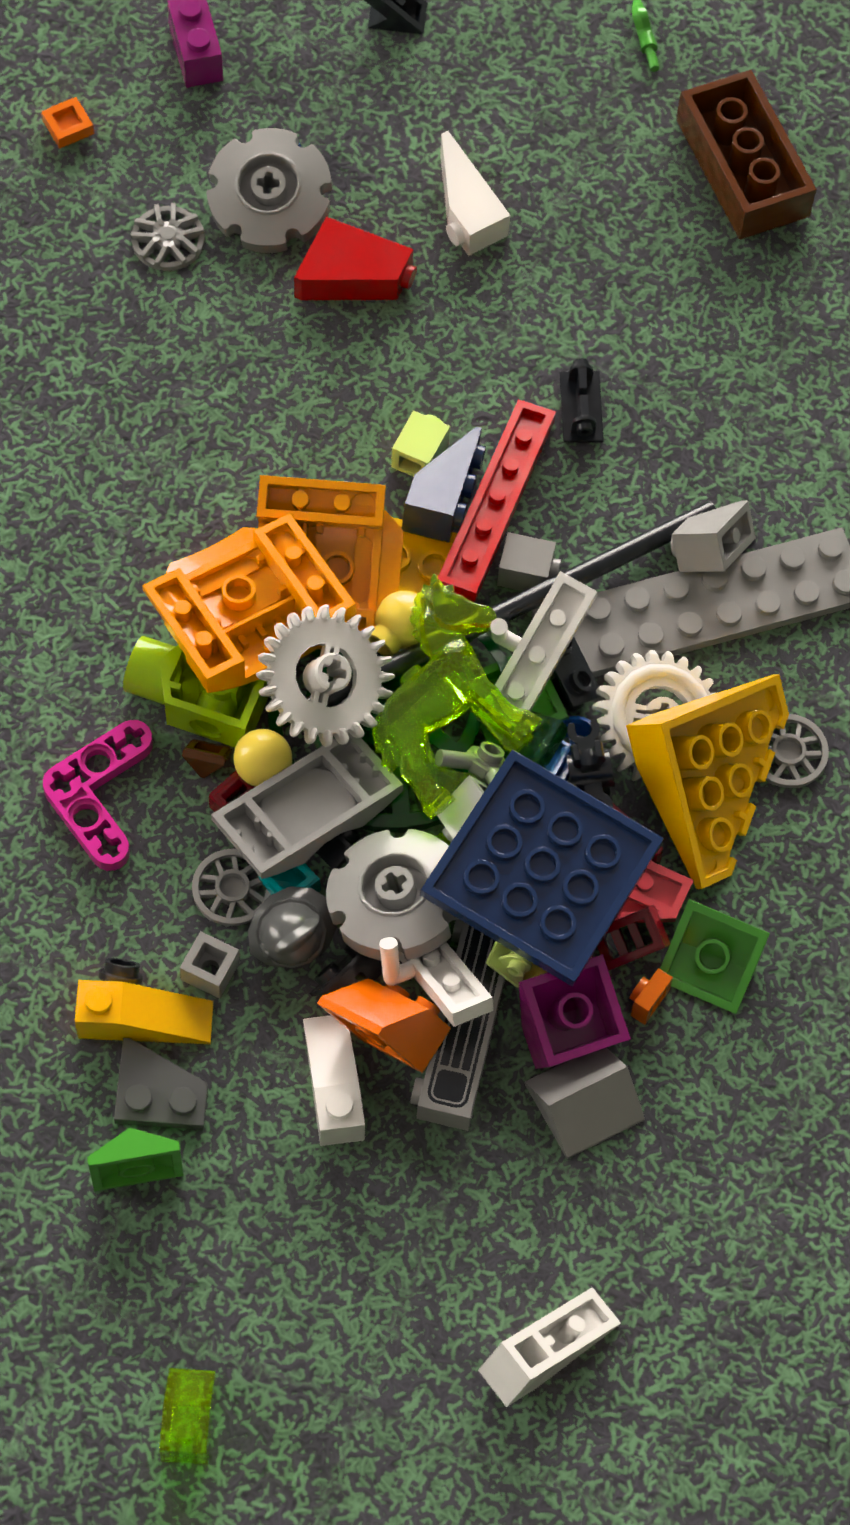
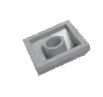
(586, 1100)

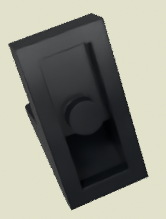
(398, 15)

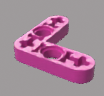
(82, 795)

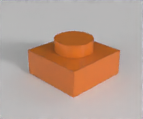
(67, 122)
(649, 995)

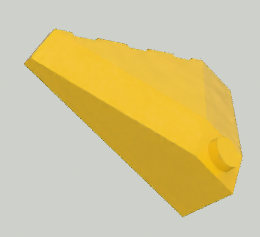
(704, 766)

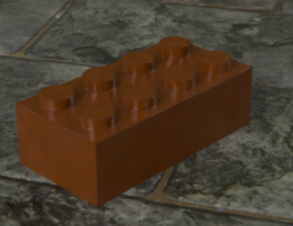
(745, 154)

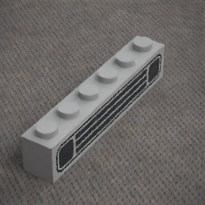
(456, 1069)

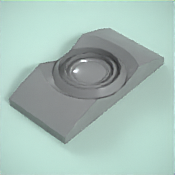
(307, 806)

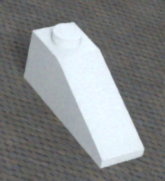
(472, 208)
(334, 1081)
(547, 1346)

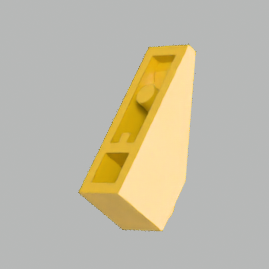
(141, 1013)

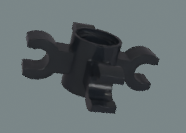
(590, 764)

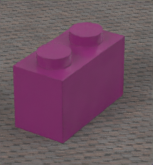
(195, 42)

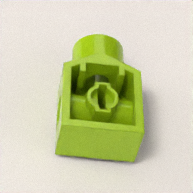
(163, 676)

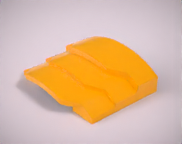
(346, 528)
(236, 592)

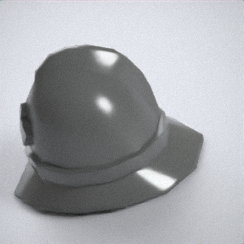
(291, 928)

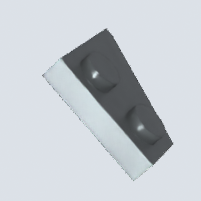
(157, 1091)

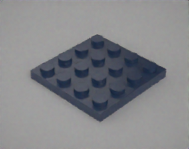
(541, 867)

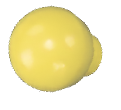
(394, 623)
(261, 756)

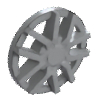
(167, 237)
(791, 752)
(231, 888)

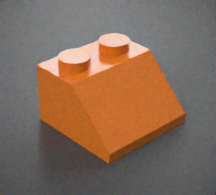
(389, 1020)

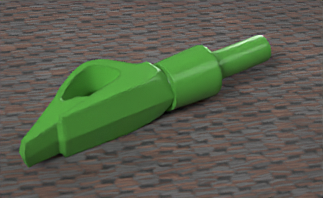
(645, 34)

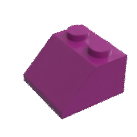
(569, 1020)

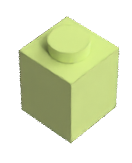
(419, 443)

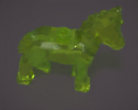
(442, 693)

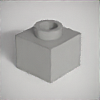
(210, 951)

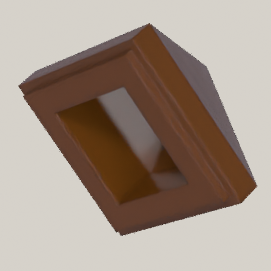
(205, 756)

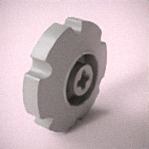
(243, 179)
(381, 896)

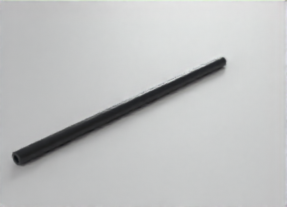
(534, 596)

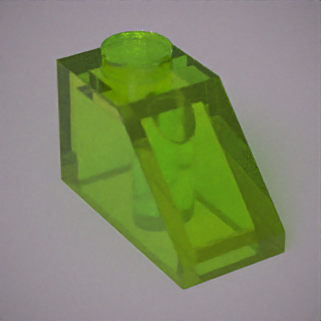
(187, 1416)

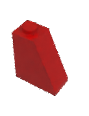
(353, 266)

